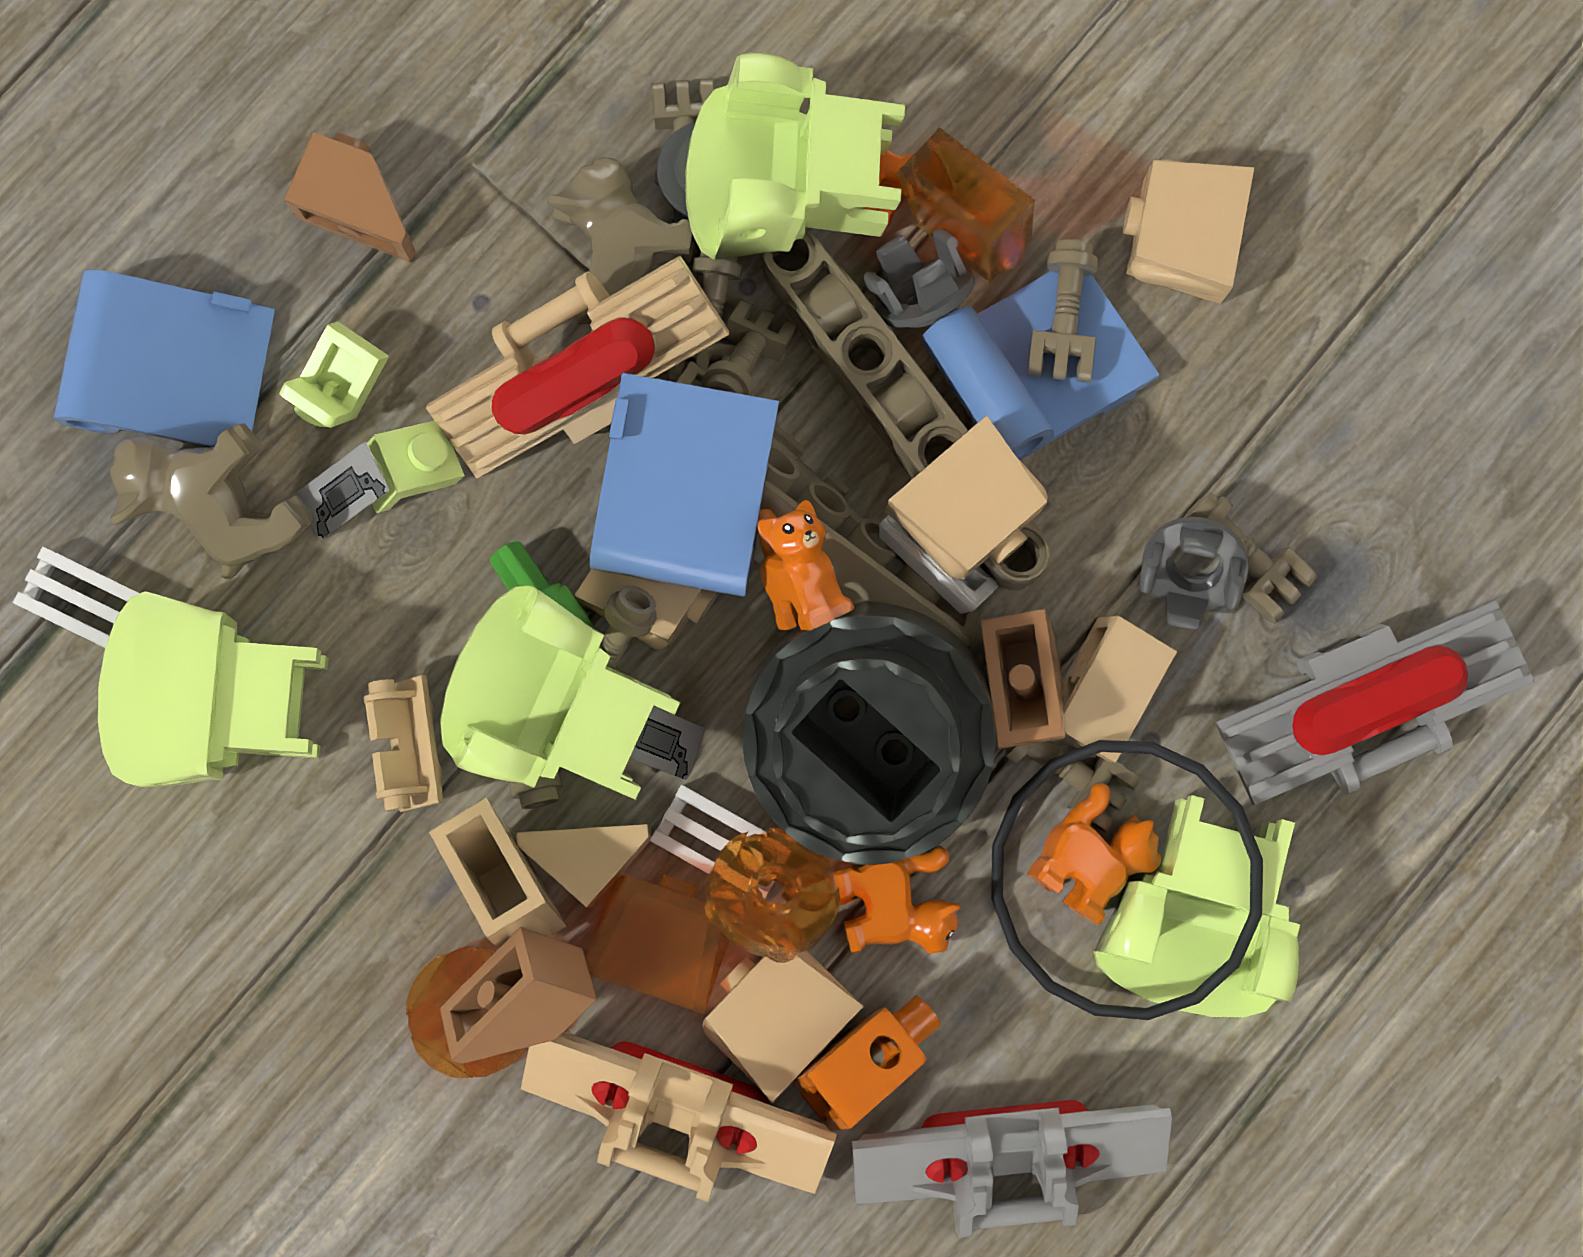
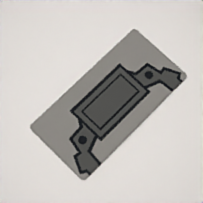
(343, 490)
(668, 743)

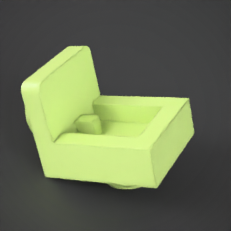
(335, 378)
(414, 462)

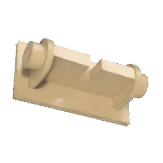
(411, 772)

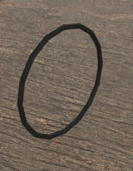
(1246, 834)

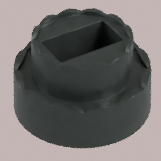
(828, 772)

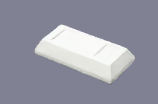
(961, 594)

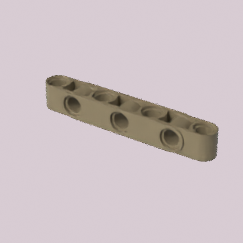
(892, 397)

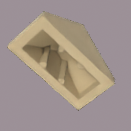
(585, 858)

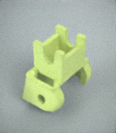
(770, 171)
(193, 694)
(540, 698)
(1189, 915)

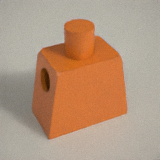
(846, 1082)

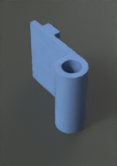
(989, 356)
(161, 360)
(683, 484)

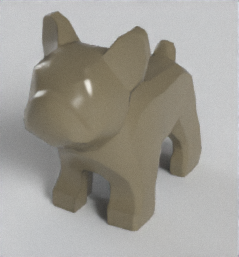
(622, 233)
(206, 495)

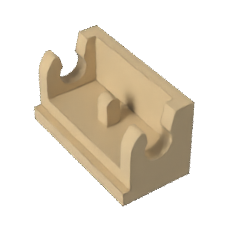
(1112, 683)

